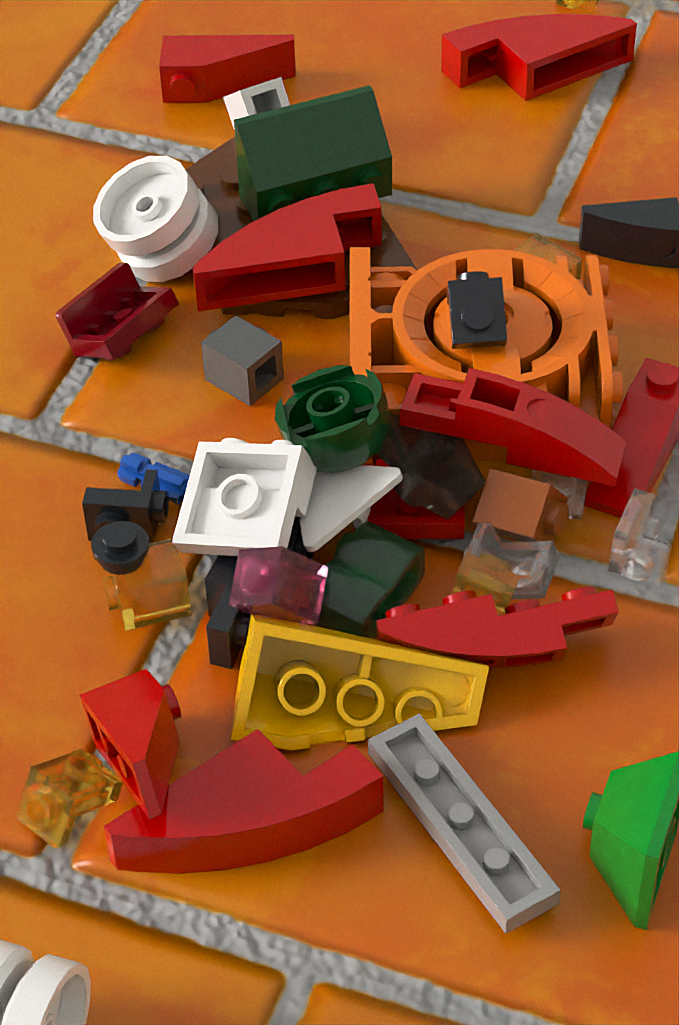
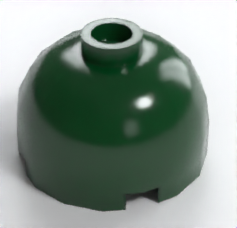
(335, 417)

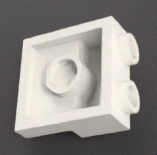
(243, 496)

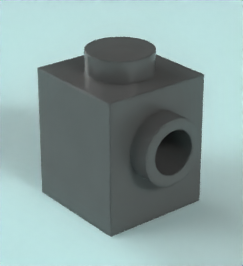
(242, 360)

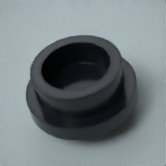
(120, 547)

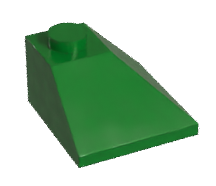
(635, 832)

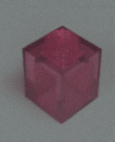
(278, 584)

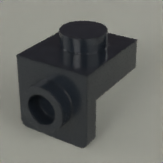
(476, 311)
(140, 507)

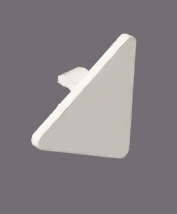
(343, 499)

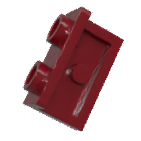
(113, 314)

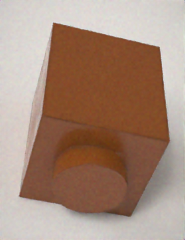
(522, 507)

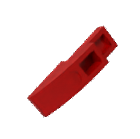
(533, 424)
(473, 631)

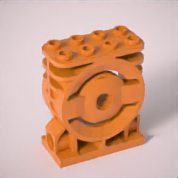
(552, 328)

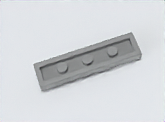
(464, 823)

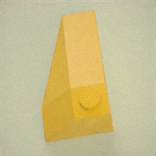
(334, 686)

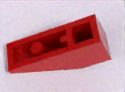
(218, 65)
(651, 430)
(136, 734)

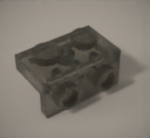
(434, 468)

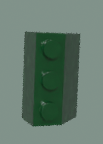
(311, 151)

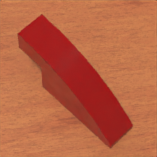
(538, 50)
(290, 251)
(247, 811)

